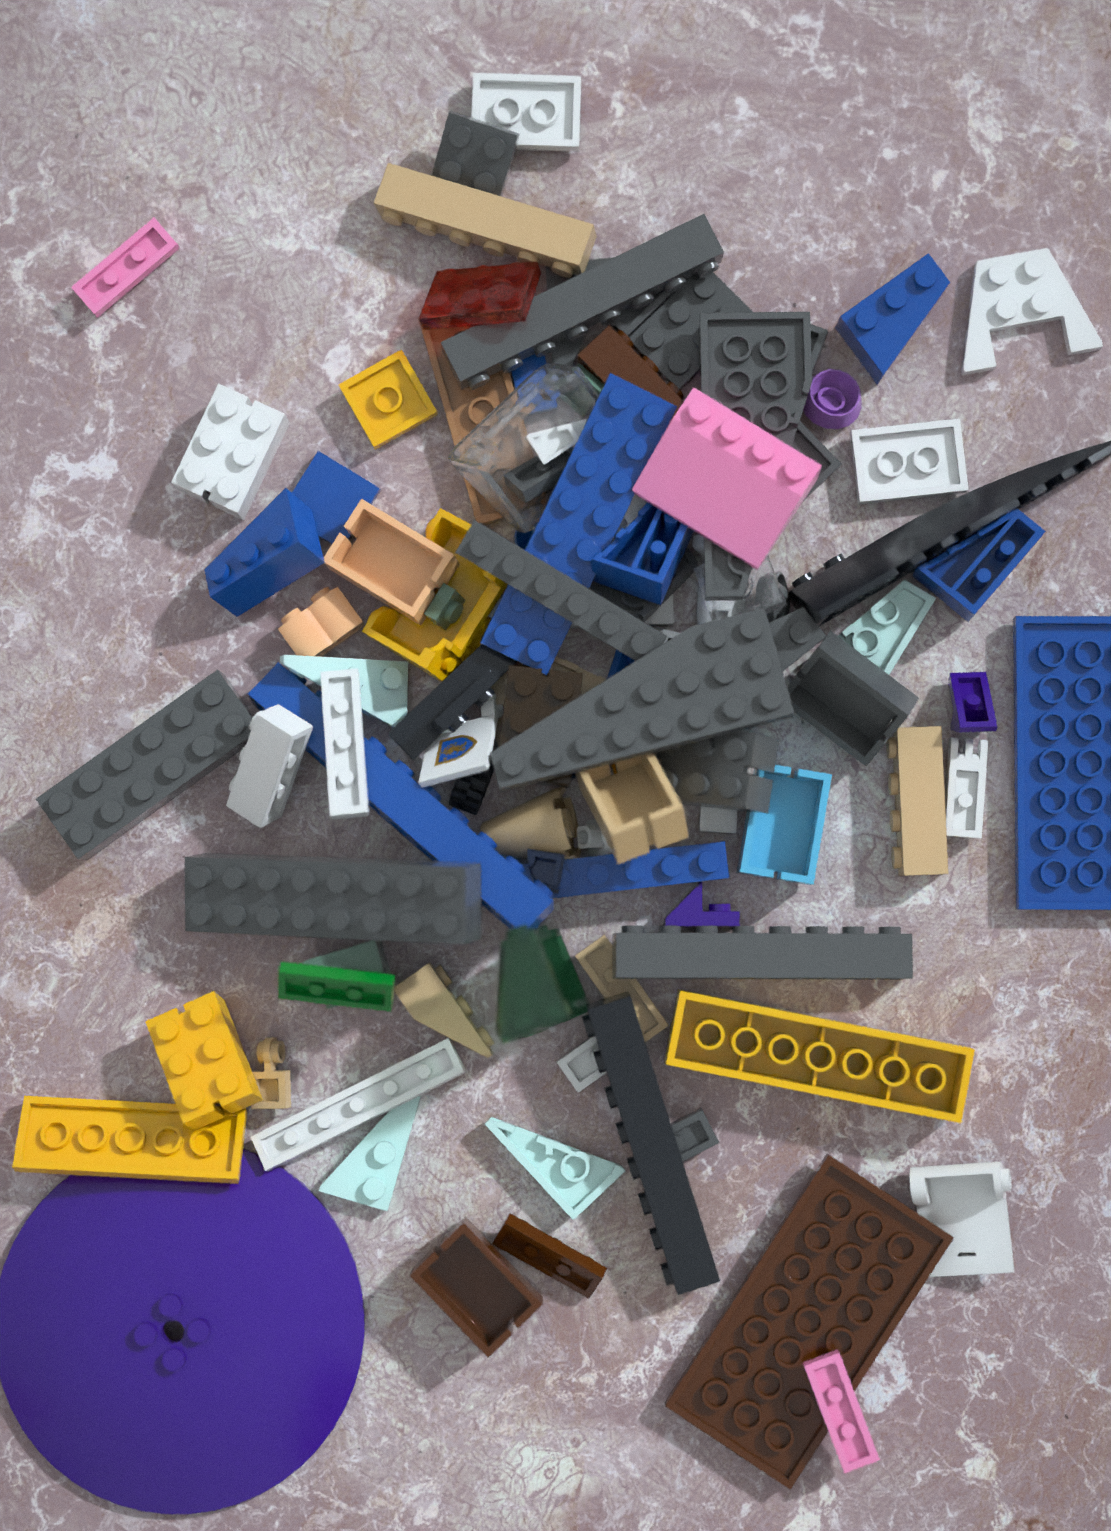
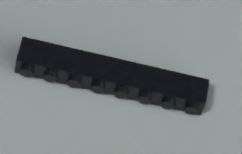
(652, 1142)

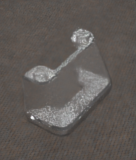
(498, 444)

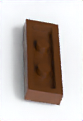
(549, 1255)

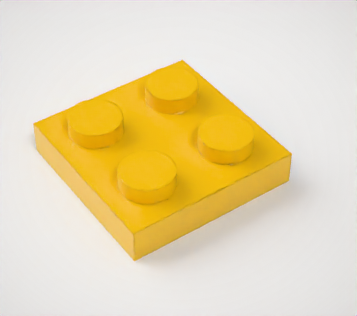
(388, 399)

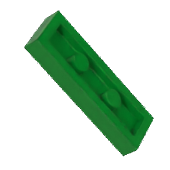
(336, 986)

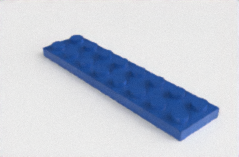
(582, 514)

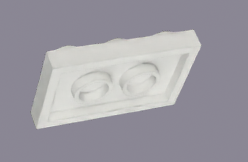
(535, 106)
(909, 461)

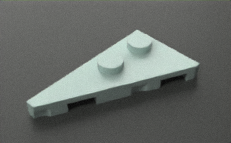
(381, 682)
(374, 1165)
(563, 1171)

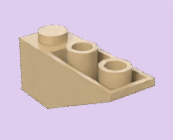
(435, 1006)

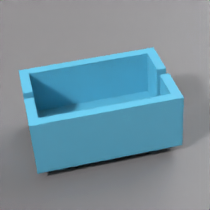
(791, 832)

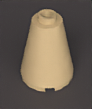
(539, 824)

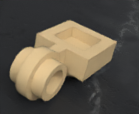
(272, 1083)

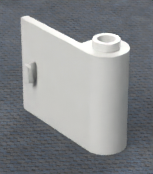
(973, 1209)

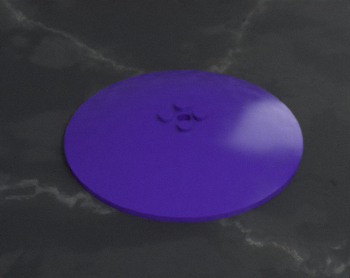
(263, 1352)

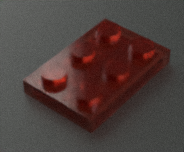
(480, 295)

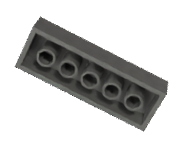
(148, 766)

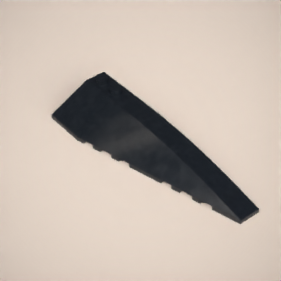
(922, 539)

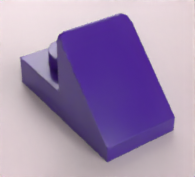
(971, 703)
(689, 912)

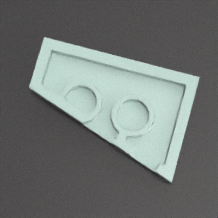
(889, 625)

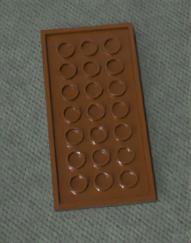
(824, 1283)

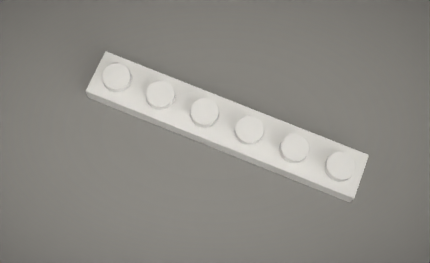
(358, 1104)

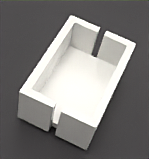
(230, 451)

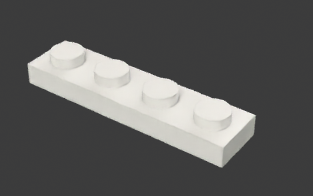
(344, 744)

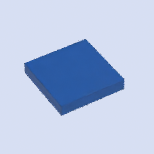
(332, 495)

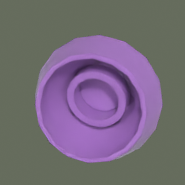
(823, 395)

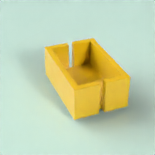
(203, 1060)

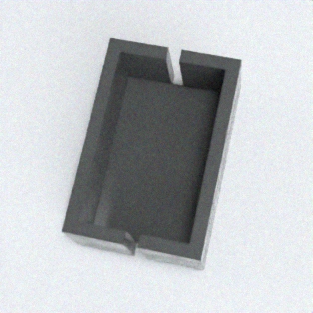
(849, 698)
(717, 768)

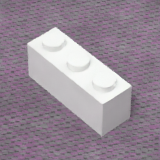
(268, 765)

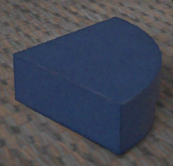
(546, 868)

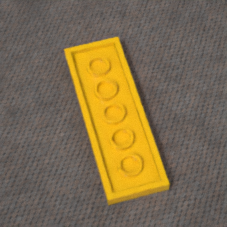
(126, 1141)

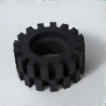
(471, 790)

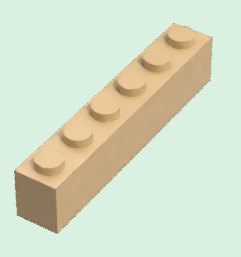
(484, 220)

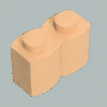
(320, 625)

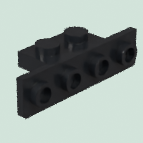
(450, 699)

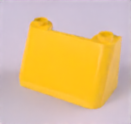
(428, 645)

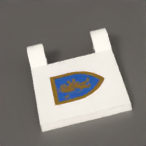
(463, 751)

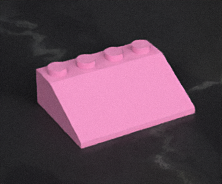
(726, 478)

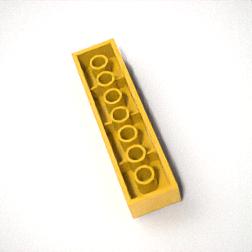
(819, 1056)

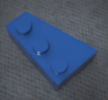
(891, 315)
(266, 555)
(643, 555)
(977, 566)

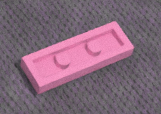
(125, 267)
(841, 1411)

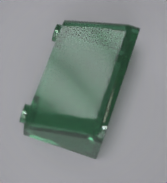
(536, 984)

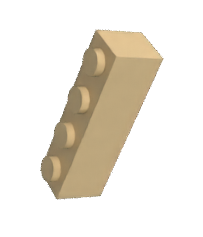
(919, 801)

